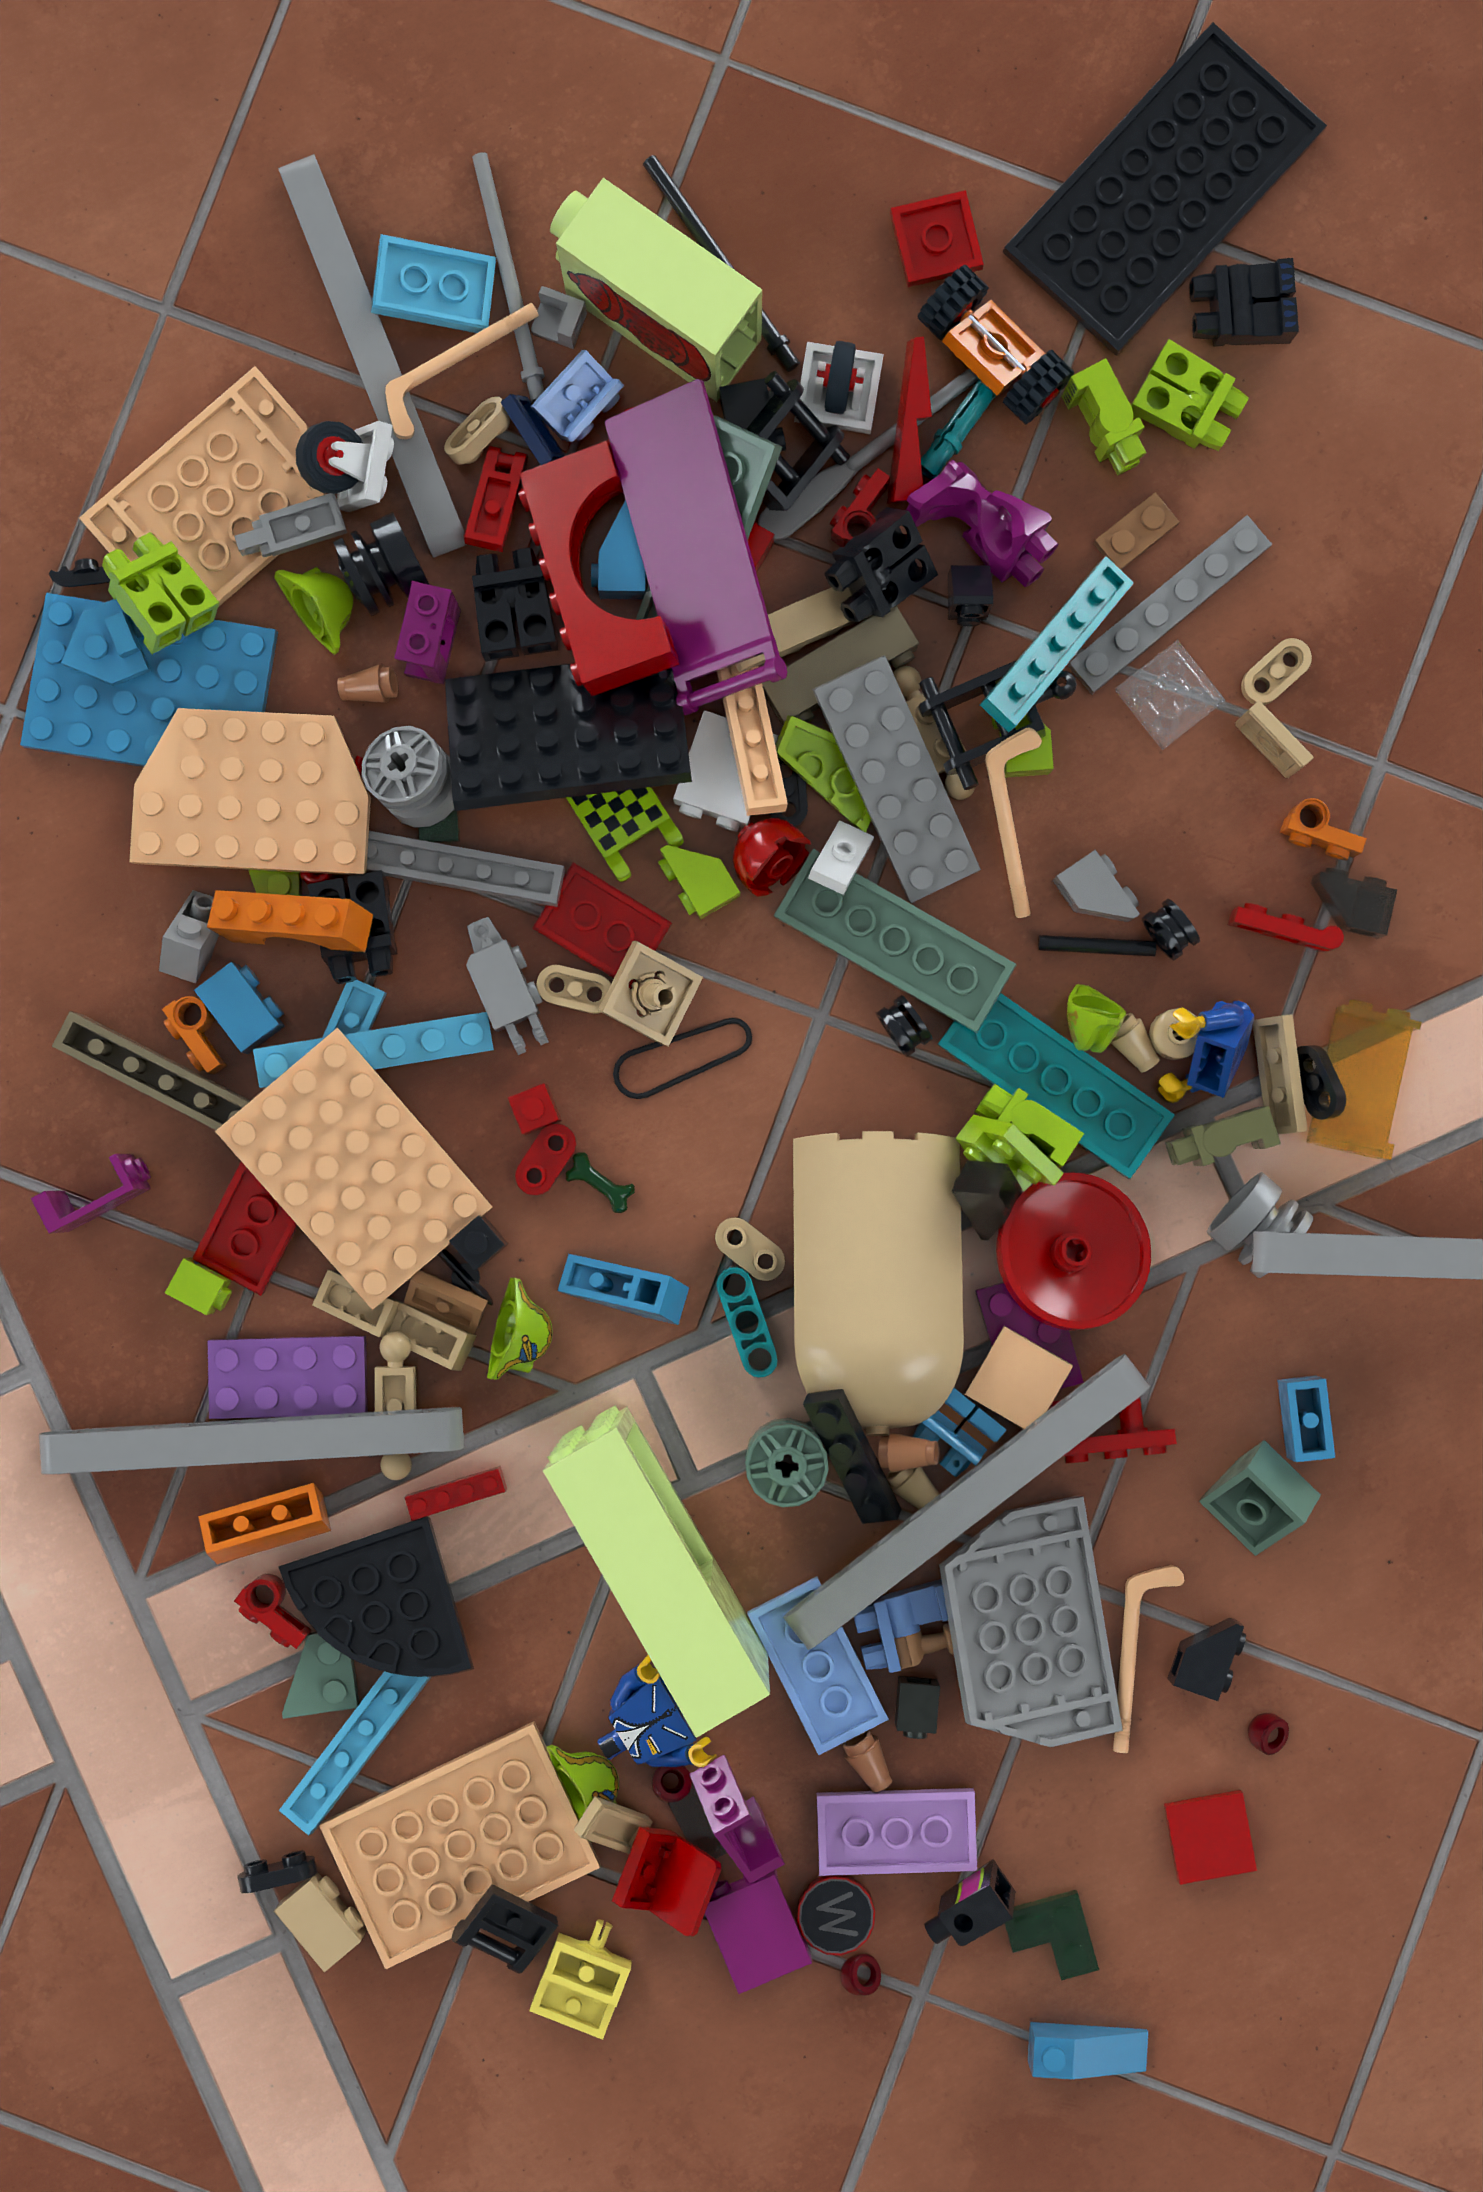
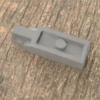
(293, 527)

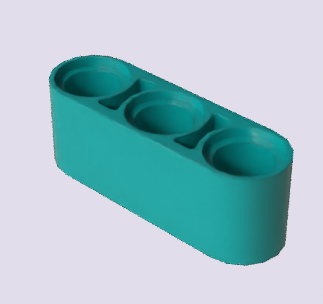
(747, 1341)

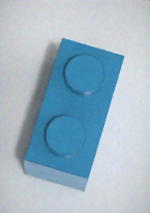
(240, 1006)
(1306, 1418)

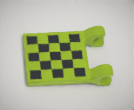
(621, 819)

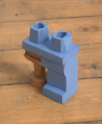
(898, 1624)

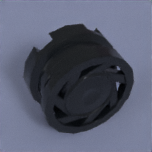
(1170, 929)
(900, 1028)

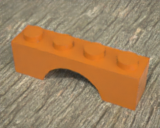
(318, 920)

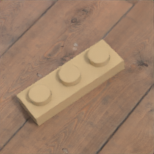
(1280, 1072)

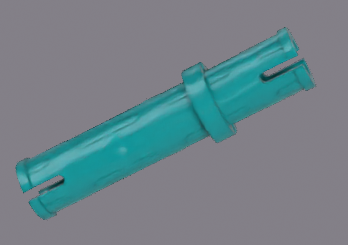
(949, 439)

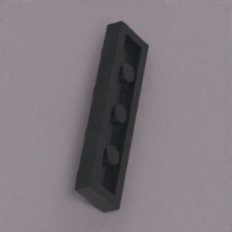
(852, 1456)

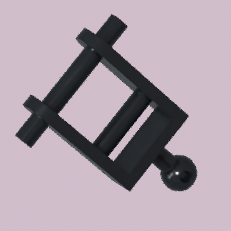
(826, 442)
(938, 703)

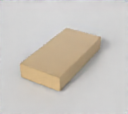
(611, 1824)

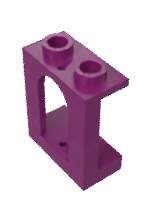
(428, 619)

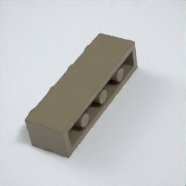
(850, 650)

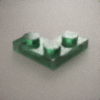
(1058, 1922)

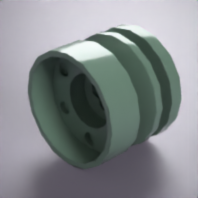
(770, 1445)

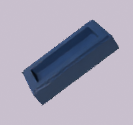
(532, 429)

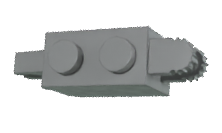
(501, 983)

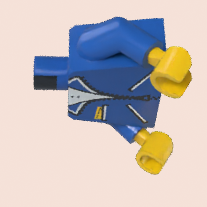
(1217, 1049)
(650, 1723)

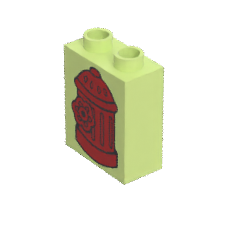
(657, 286)

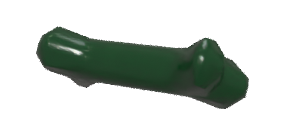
(585, 1172)

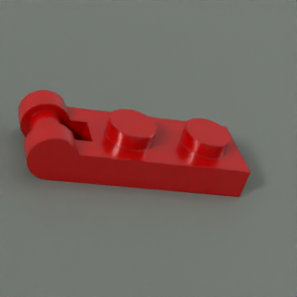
(495, 499)
(1287, 928)

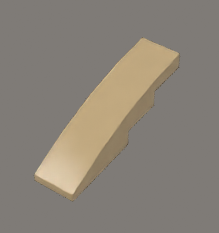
(804, 623)

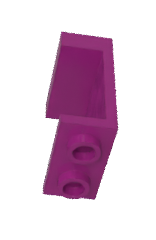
(59, 1213)
(736, 1822)
(756, 1931)

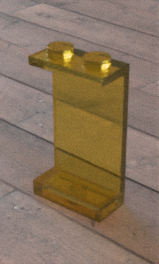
(1370, 1061)

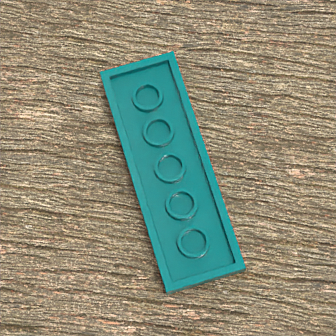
(1029, 1055)

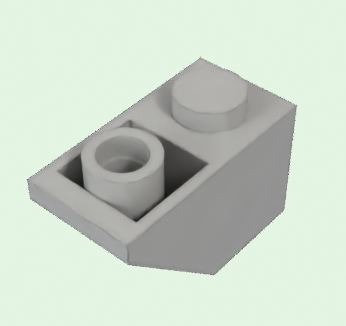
(1094, 891)
(188, 941)

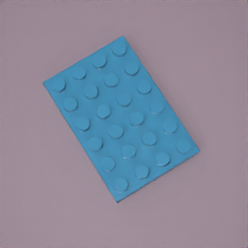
(84, 717)

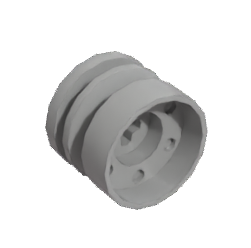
(409, 776)
(1255, 1210)

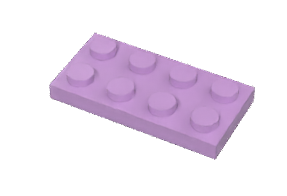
(896, 1831)

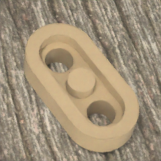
(477, 431)
(1274, 671)
(575, 989)
(750, 1249)

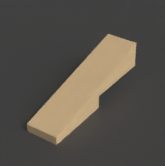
(427, 1334)

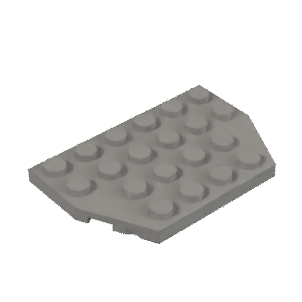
(1032, 1627)

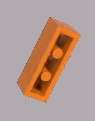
(264, 1523)

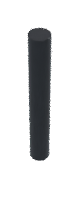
(1096, 945)

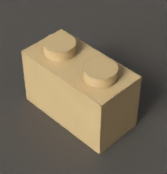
(321, 1920)

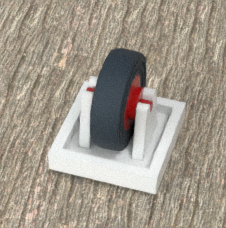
(841, 385)
(346, 461)

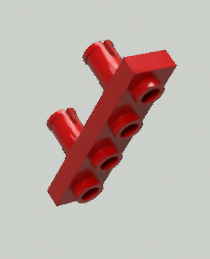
(1131, 1436)

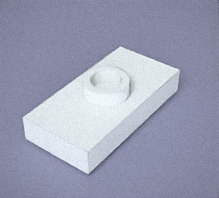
(841, 857)

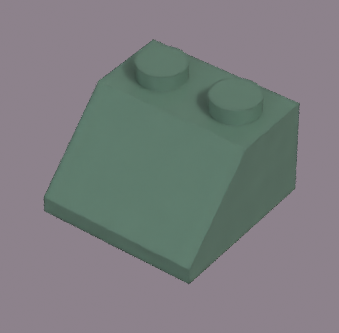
(1261, 1498)

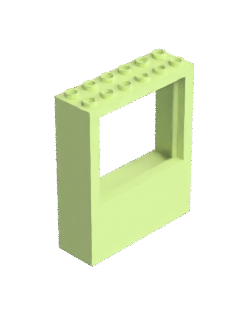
(659, 1569)

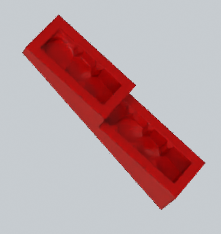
(913, 407)

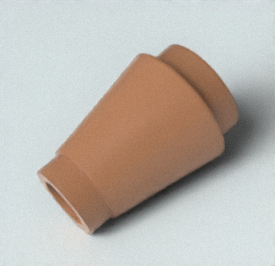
(369, 685)
(906, 1452)
(868, 1760)

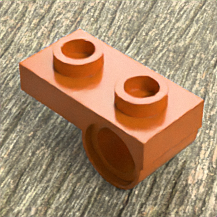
(1337, 842)
(202, 1052)

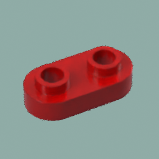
(545, 1159)

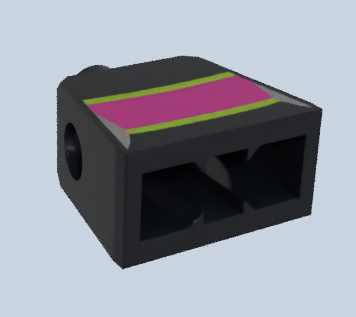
(973, 1906)

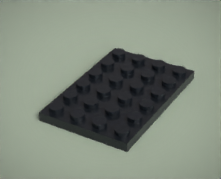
(548, 739)

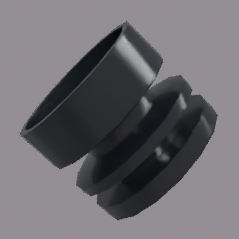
(379, 564)

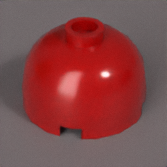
(767, 853)

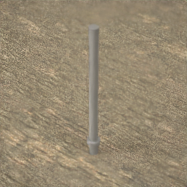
(531, 372)

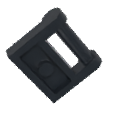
(511, 1920)

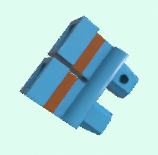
(969, 1439)

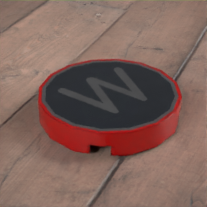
(836, 1914)

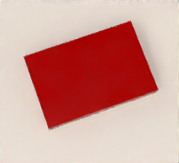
(599, 921)
(246, 1234)

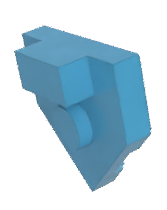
(106, 645)

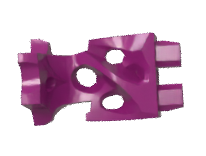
(1002, 529)

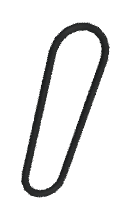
(690, 1074)

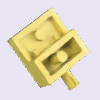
(582, 1982)

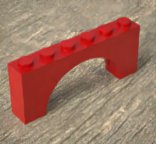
(562, 503)

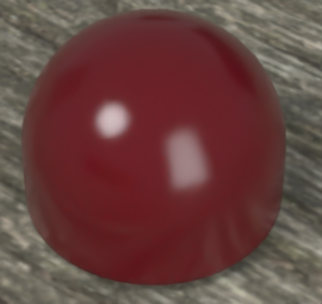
(1260, 1729)
(662, 1792)
(849, 1975)

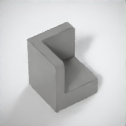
(559, 317)

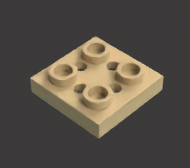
(663, 999)

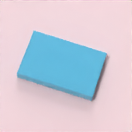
(433, 284)

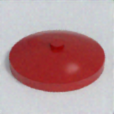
(1074, 1252)

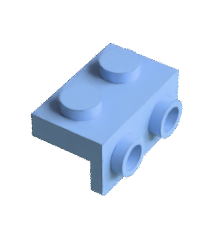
(577, 398)

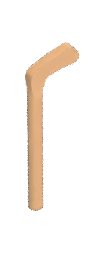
(400, 386)
(995, 762)
(1134, 1590)

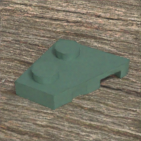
(322, 1681)

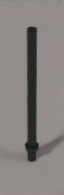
(777, 343)

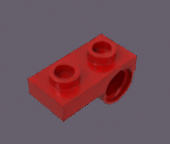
(868, 493)
(285, 1627)

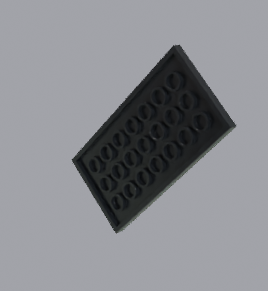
(1164, 188)

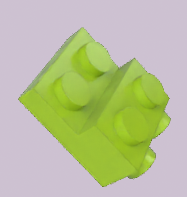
(1003, 1142)

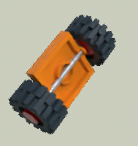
(994, 345)

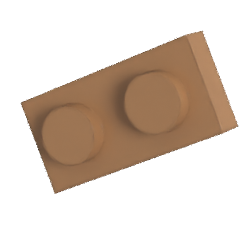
(1136, 531)
(445, 1301)

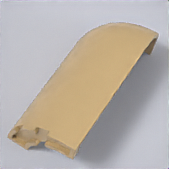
(878, 1273)

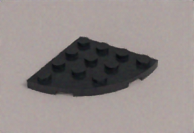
(384, 1602)

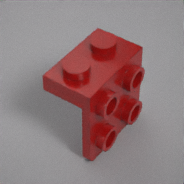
(668, 1879)

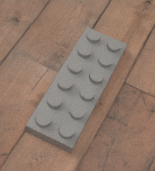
(896, 779)

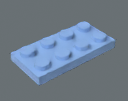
(822, 1682)

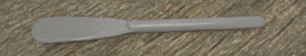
(833, 480)

